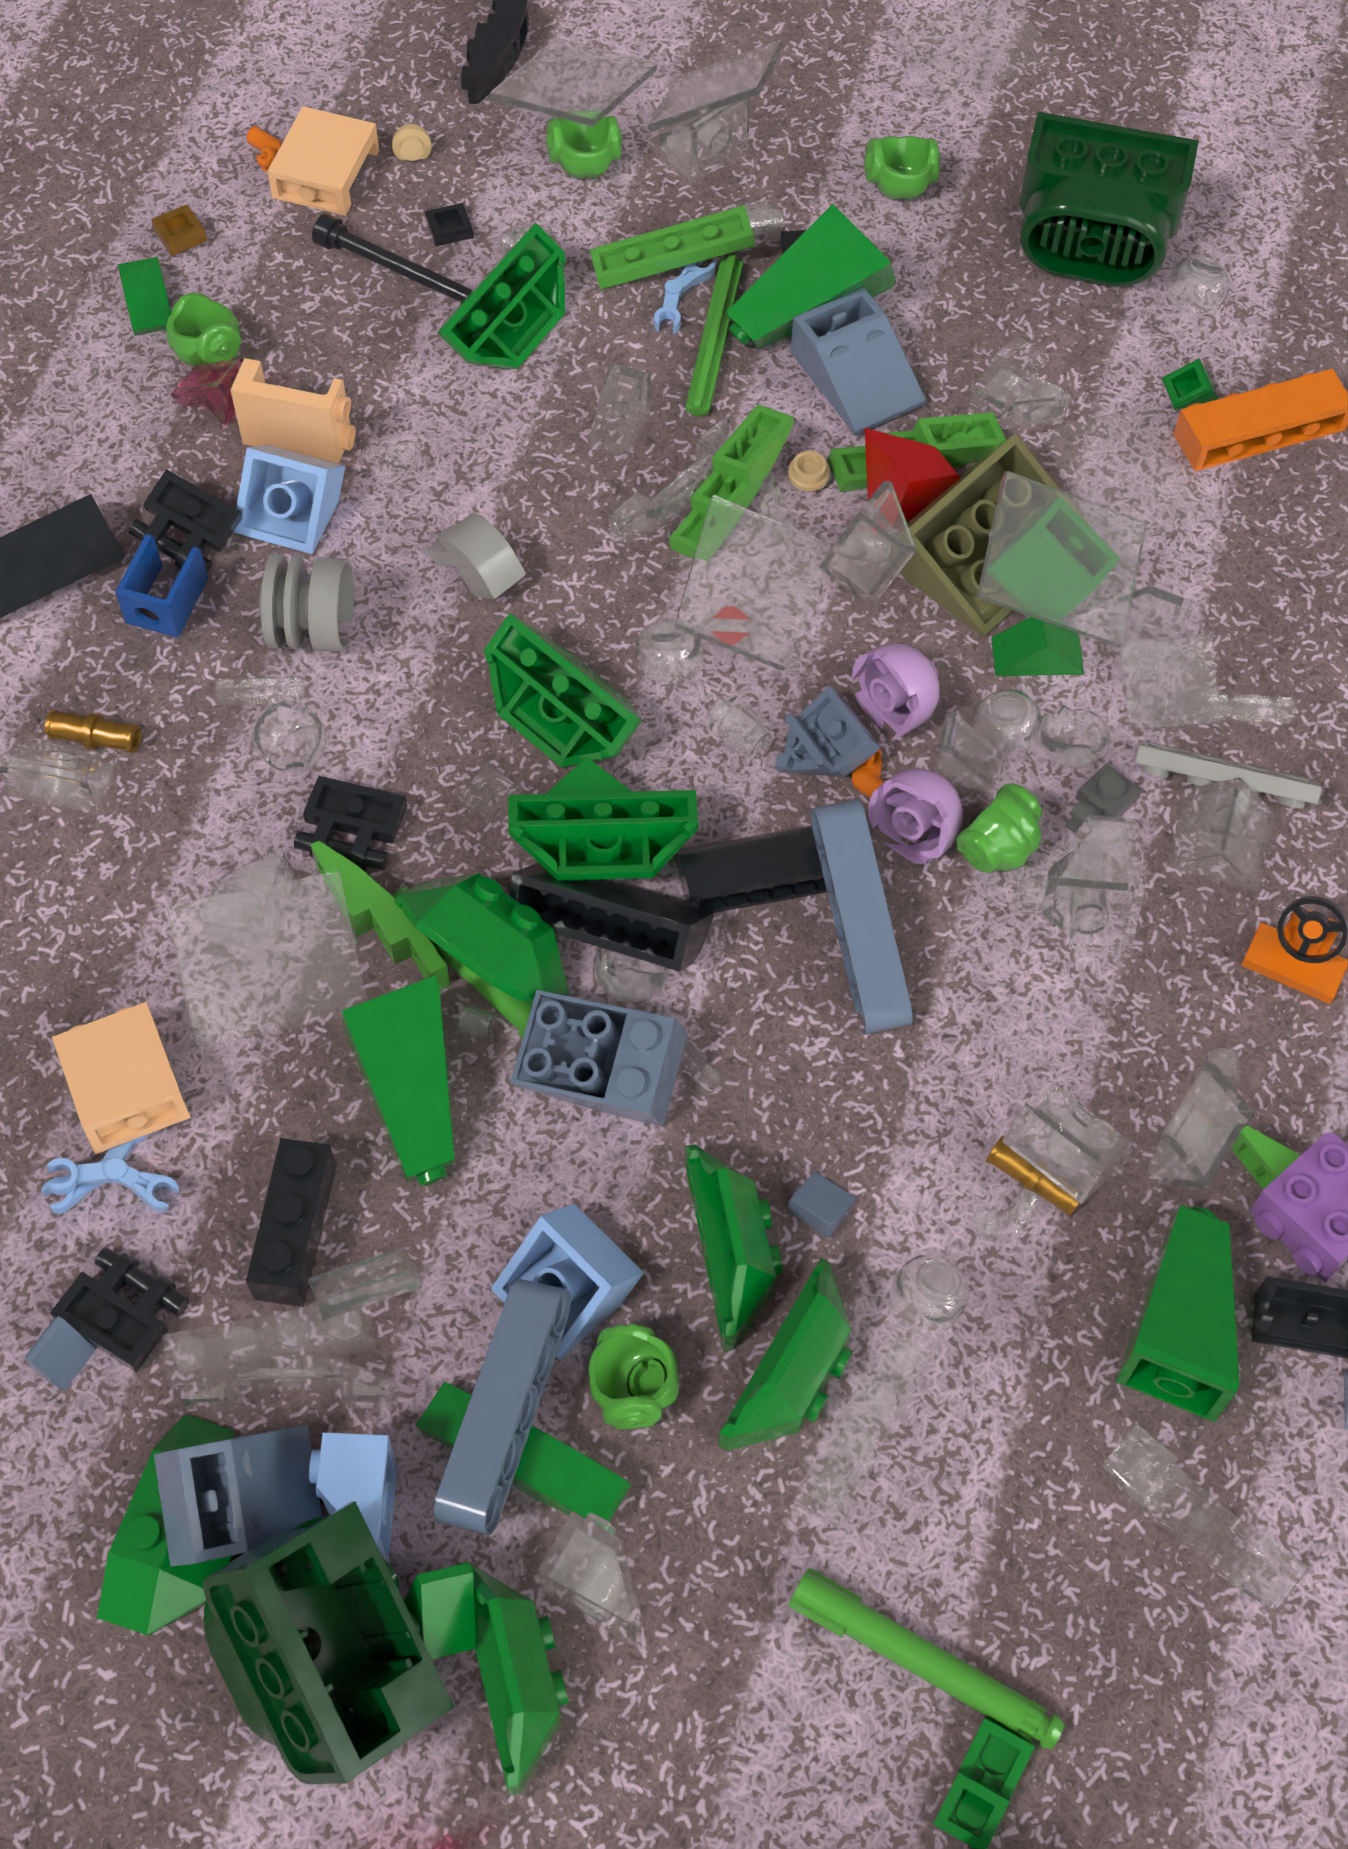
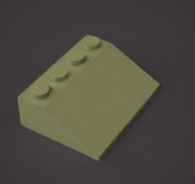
(955, 530)

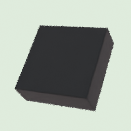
(449, 224)

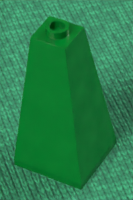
(816, 269)
(405, 1071)
(1187, 1323)

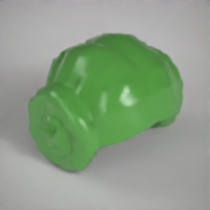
(582, 148)
(902, 165)
(202, 330)
(1003, 832)
(632, 1376)

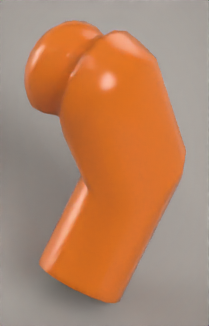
(265, 143)
(868, 775)

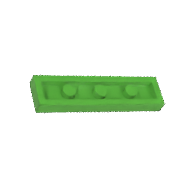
(672, 247)

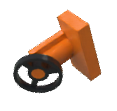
(1300, 951)

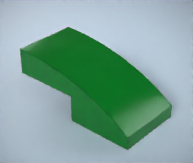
(145, 295)
(984, 1784)

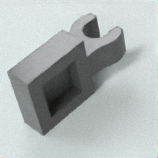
(1103, 795)

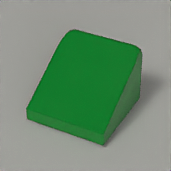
(1190, 385)

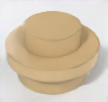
(411, 143)
(809, 471)

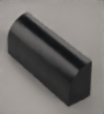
(54, 553)
(751, 870)
(615, 917)

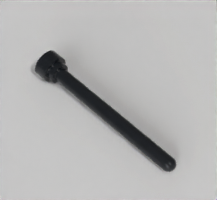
(332, 233)

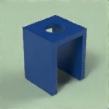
(178, 605)

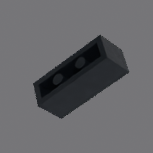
(291, 1222)

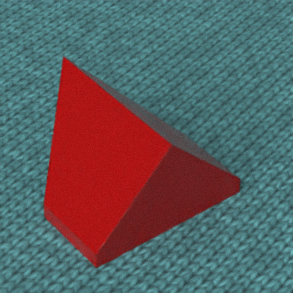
(914, 468)

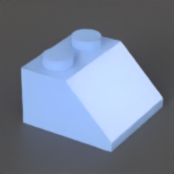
(287, 497)
(578, 1256)
(360, 1471)

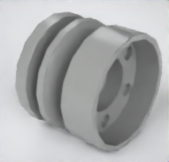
(299, 602)

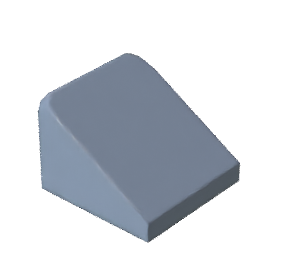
(820, 1204)
(59, 1353)

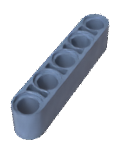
(861, 916)
(502, 1407)

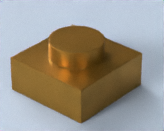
(179, 230)

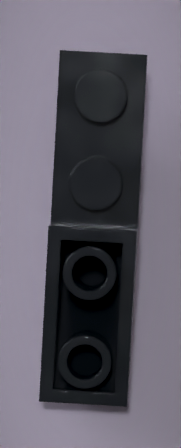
(495, 48)

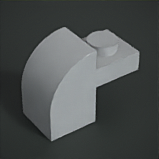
(479, 555)

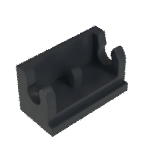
(1301, 1317)

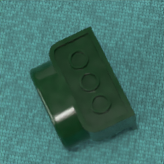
(1102, 199)
(322, 1648)

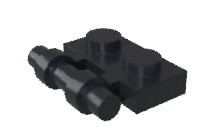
(189, 510)
(355, 811)
(113, 1322)

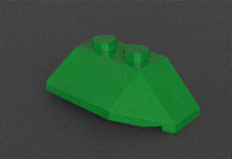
(511, 305)
(556, 697)
(603, 831)
(488, 933)
(733, 1242)
(794, 1368)
(138, 1582)
(516, 1676)

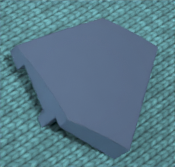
(826, 738)

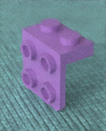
(1310, 1207)

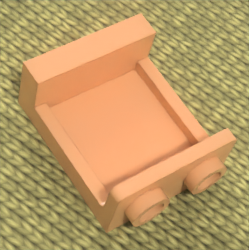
(321, 160)
(292, 417)
(120, 1077)

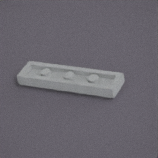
(1207, 769)

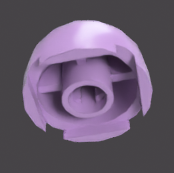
(897, 686)
(912, 805)

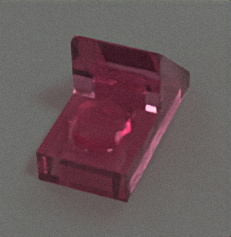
(211, 387)

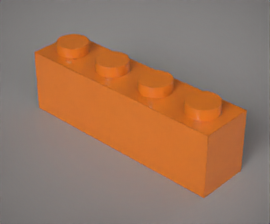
(1262, 419)

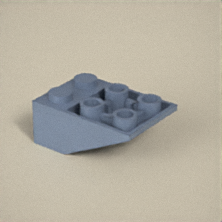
(856, 361)
(600, 1056)
(234, 1493)

